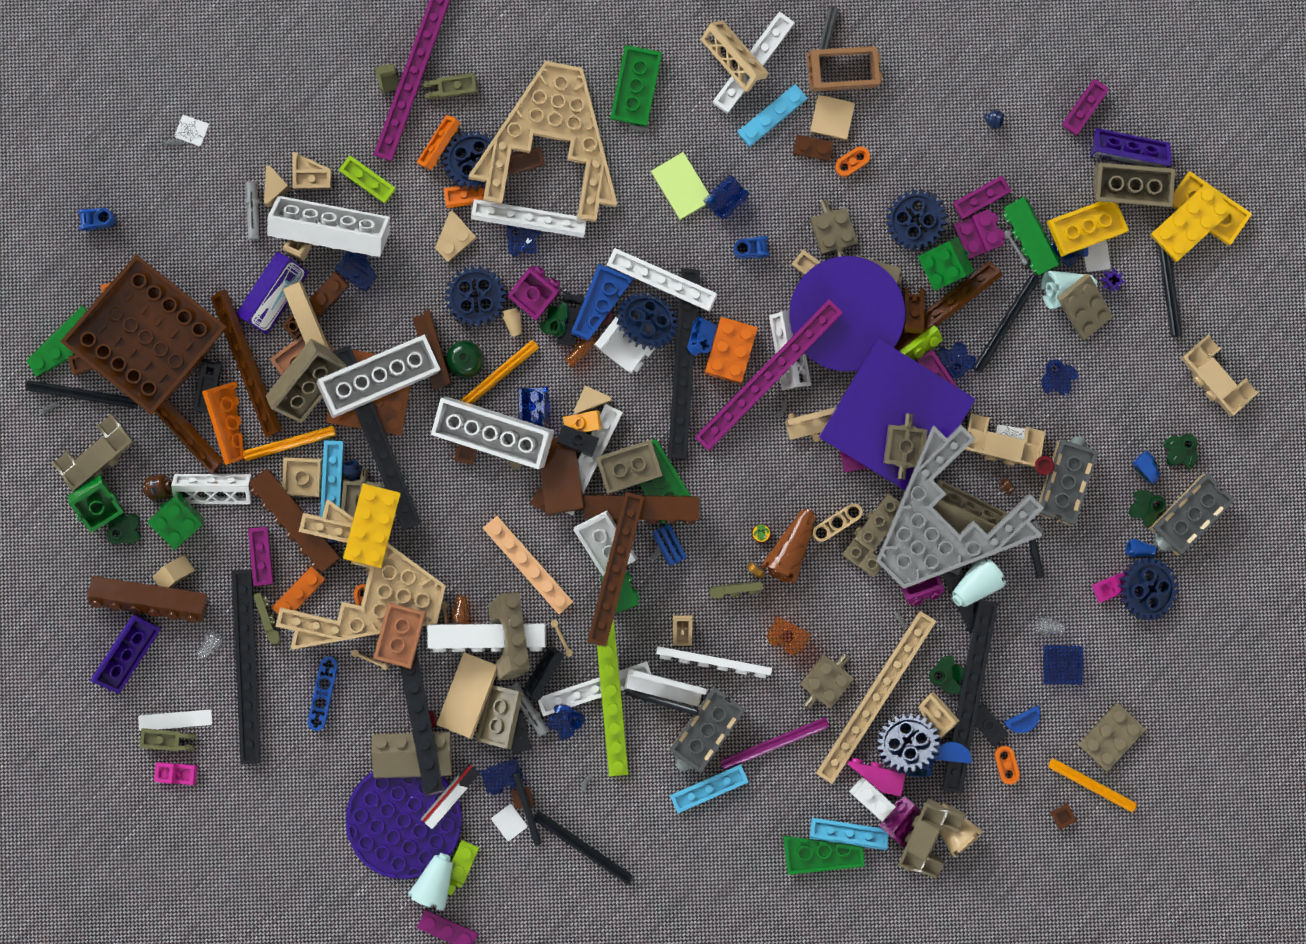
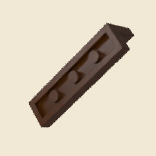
(425, 325)

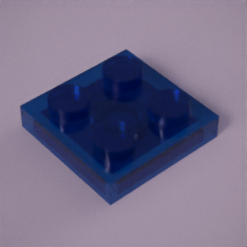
(1062, 665)

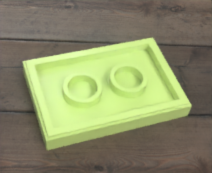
(680, 185)

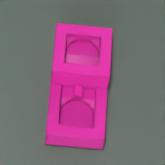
(1108, 587)
(176, 773)

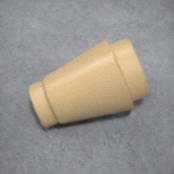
(513, 321)

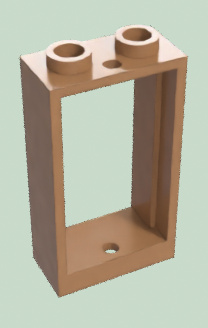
(815, 76)

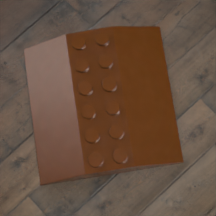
(144, 335)

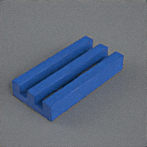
(678, 547)

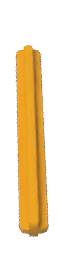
(501, 372)
(289, 443)
(1092, 785)

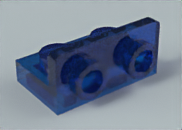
(726, 197)
(534, 405)
(500, 776)

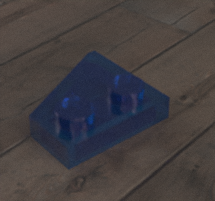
(356, 270)

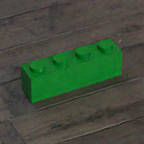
(1032, 236)

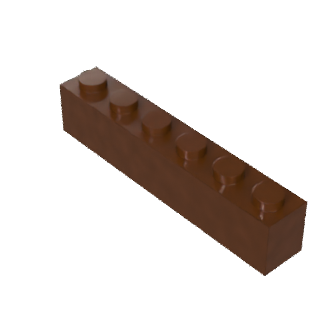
(653, 509)
(289, 515)
(147, 599)

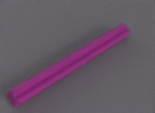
(774, 743)

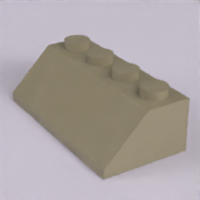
(1134, 184)
(296, 389)
(962, 508)
(397, 758)

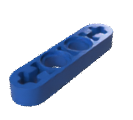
(326, 694)

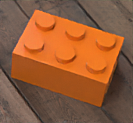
(731, 350)

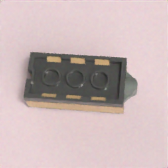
(1067, 484)
(1190, 515)
(705, 731)

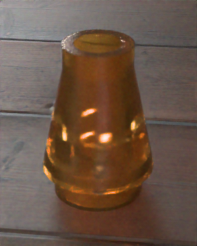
(460, 611)

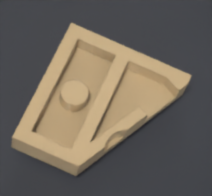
(309, 174)
(454, 237)
(938, 714)

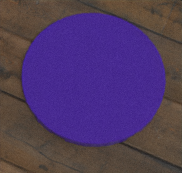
(869, 305)
(388, 826)

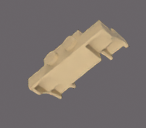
(1214, 378)
(1004, 447)

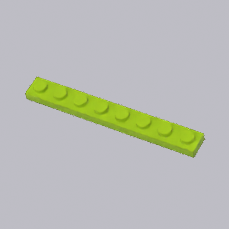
(612, 706)

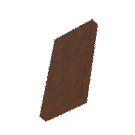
(561, 480)

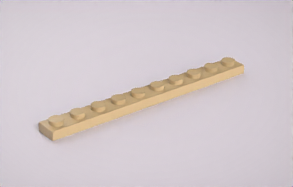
(875, 697)

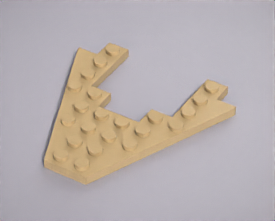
(557, 109)
(397, 582)

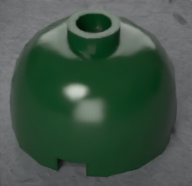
(465, 359)

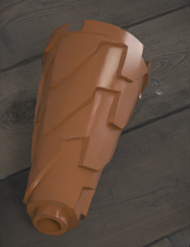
(790, 550)

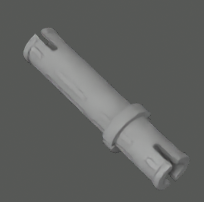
(252, 196)
(530, 712)

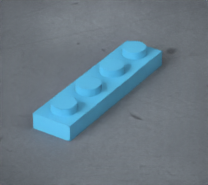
(772, 115)
(332, 473)
(709, 788)
(848, 834)

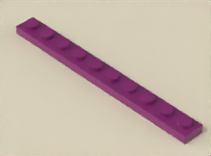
(411, 79)
(769, 375)

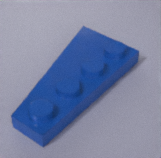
(601, 297)

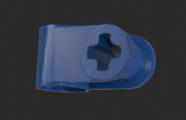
(92, 219)
(753, 248)
(701, 336)

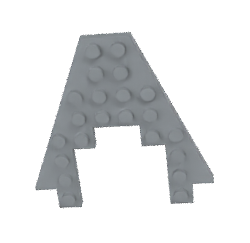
(923, 542)

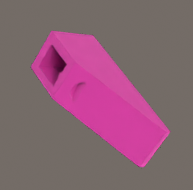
(883, 779)

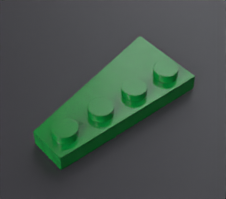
(53, 351)
(813, 855)

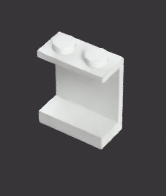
(619, 349)
(872, 798)

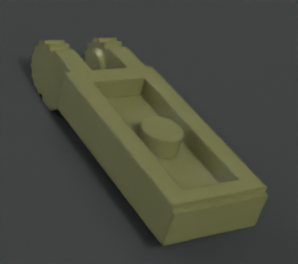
(452, 86)
(735, 589)
(267, 619)
(165, 740)

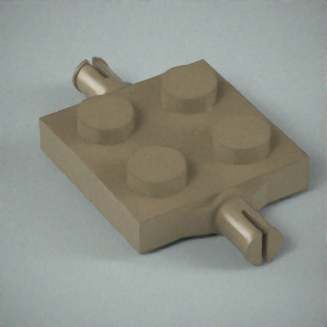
(833, 230)
(904, 445)
(352, 491)
(826, 681)

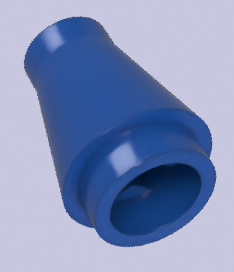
(1137, 548)

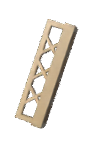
(734, 50)
(808, 424)

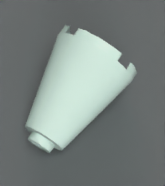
(1056, 283)
(979, 581)
(433, 883)

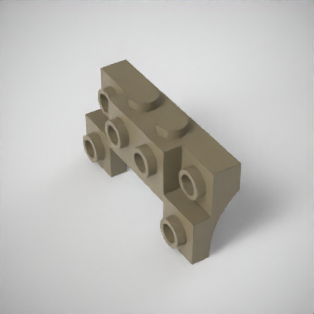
(97, 457)
(870, 536)
(926, 831)

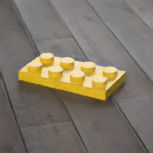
(1191, 222)
(1230, 226)
(1087, 227)
(371, 526)

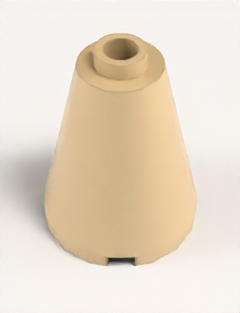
(962, 839)

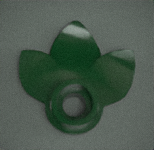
(555, 320)
(1179, 452)
(1144, 506)
(126, 527)
(950, 675)

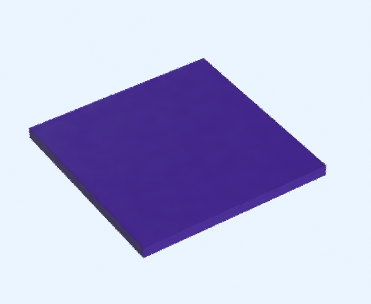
(881, 396)

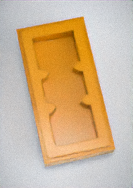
(584, 422)

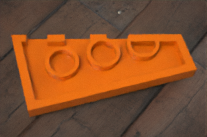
(222, 408)

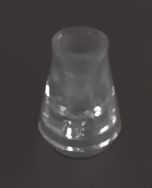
(1048, 626)
(210, 643)

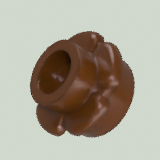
(1007, 486)

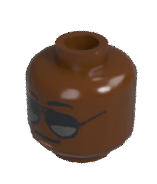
(157, 487)

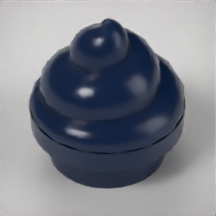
(994, 119)
(352, 469)

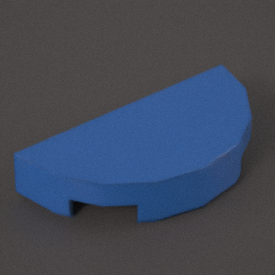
(1024, 721)
(954, 752)

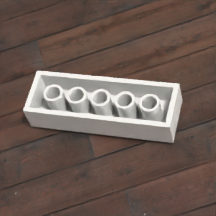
(328, 226)
(378, 376)
(492, 432)
(481, 637)

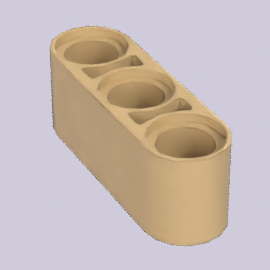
(845, 518)

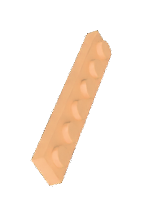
(527, 565)

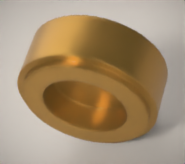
(757, 571)

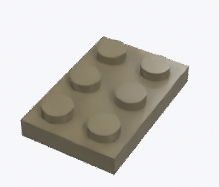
(1085, 306)
(629, 466)
(499, 717)
(1111, 737)

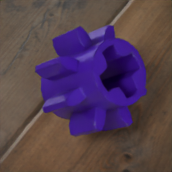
(1108, 284)

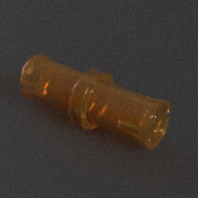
(580, 351)

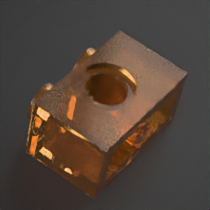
(799, 636)

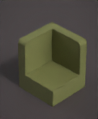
(387, 78)

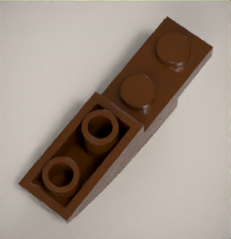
(321, 301)

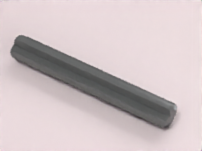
(827, 34)

